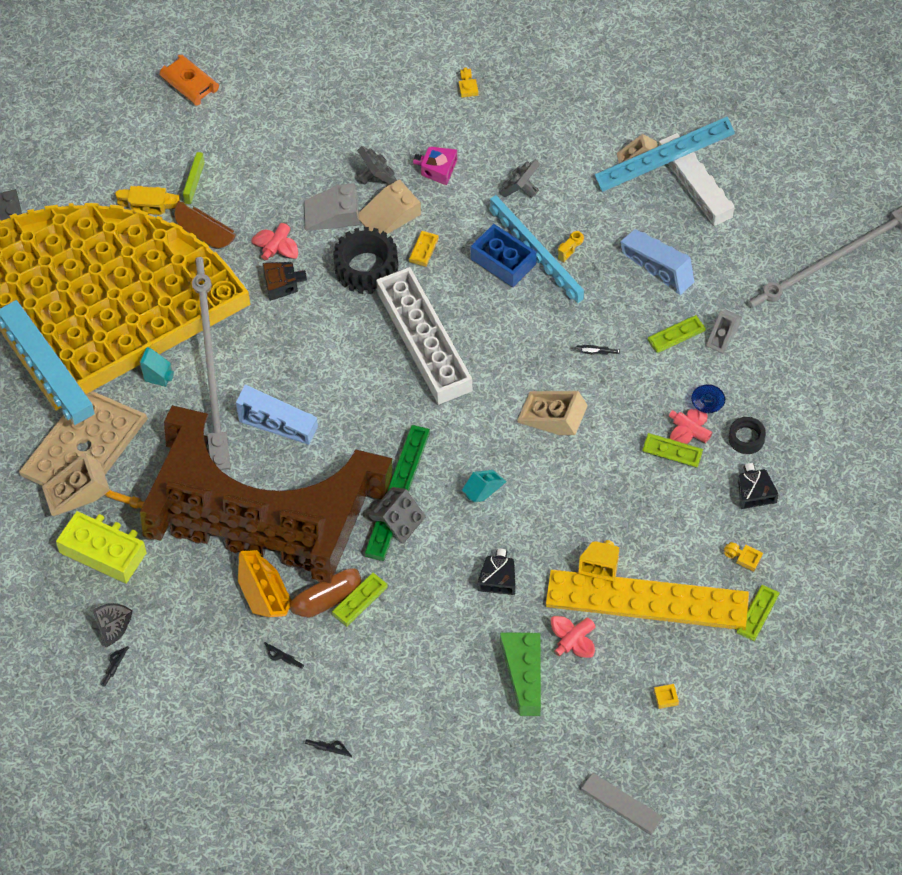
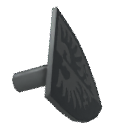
(112, 621)

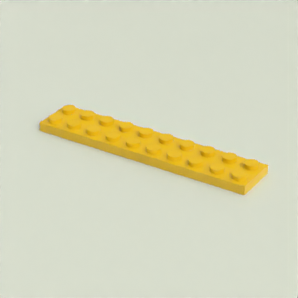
(648, 600)

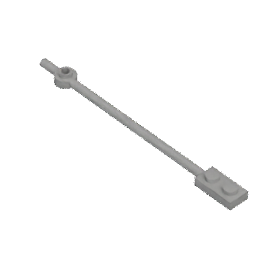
(778, 288)
(217, 440)

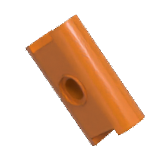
(189, 79)

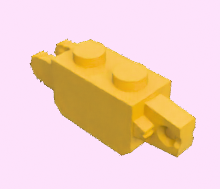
(148, 199)

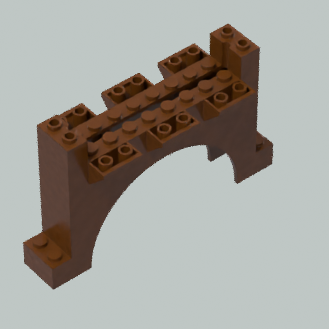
(302, 523)

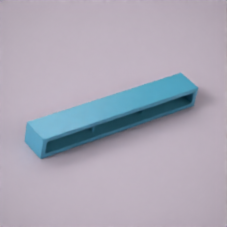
(46, 363)

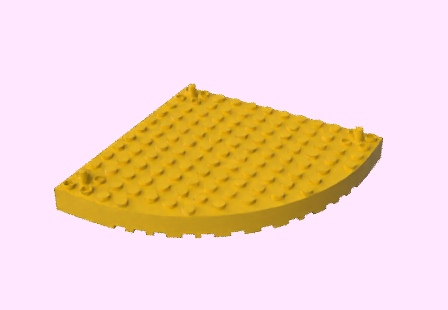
(109, 286)

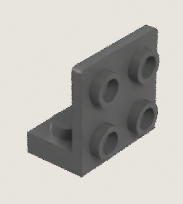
(399, 513)

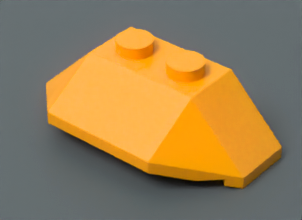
(262, 585)

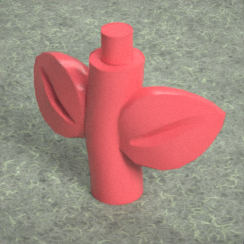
(276, 242)
(690, 426)
(573, 636)

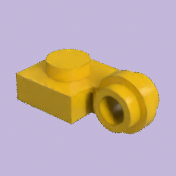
(467, 86)
(566, 249)
(747, 558)

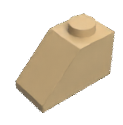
(638, 146)

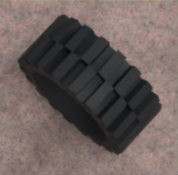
(360, 243)

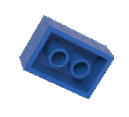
(503, 255)

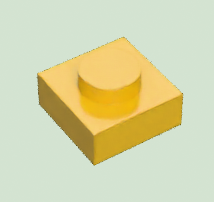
(666, 696)

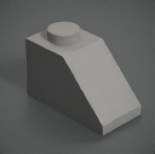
(724, 330)

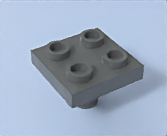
(376, 166)
(521, 180)

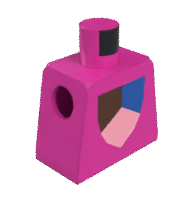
(437, 163)

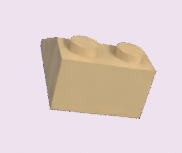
(390, 208)
(554, 411)
(76, 485)

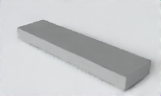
(622, 803)

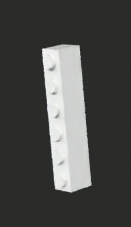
(701, 186)

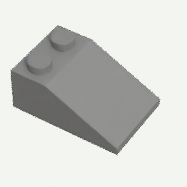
(332, 208)

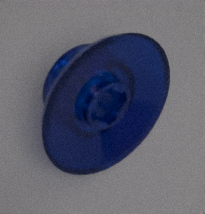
(708, 393)

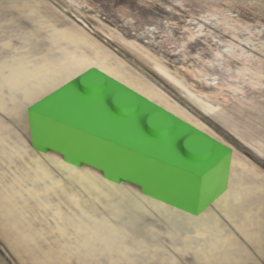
(523, 663)

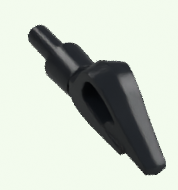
(593, 349)
(281, 655)
(114, 664)
(329, 747)

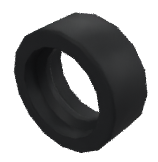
(742, 447)

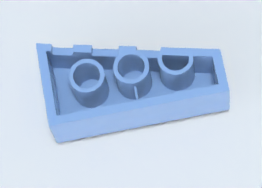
(659, 259)
(275, 416)

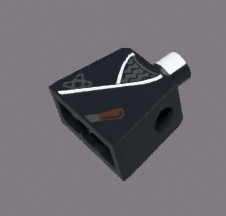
(756, 488)
(498, 574)

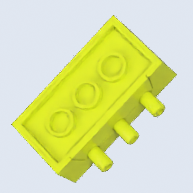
(102, 546)

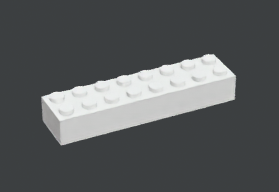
(424, 336)

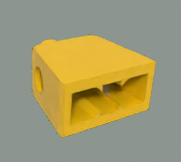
(600, 560)

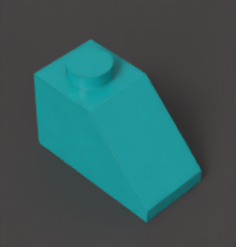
(156, 368)
(482, 485)

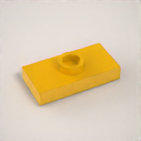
(423, 248)

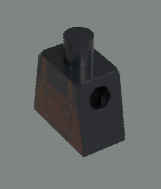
(282, 279)

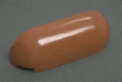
(203, 226)
(326, 595)

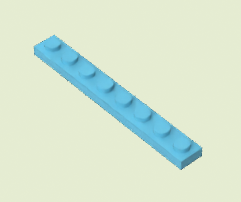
(664, 154)
(550, 264)

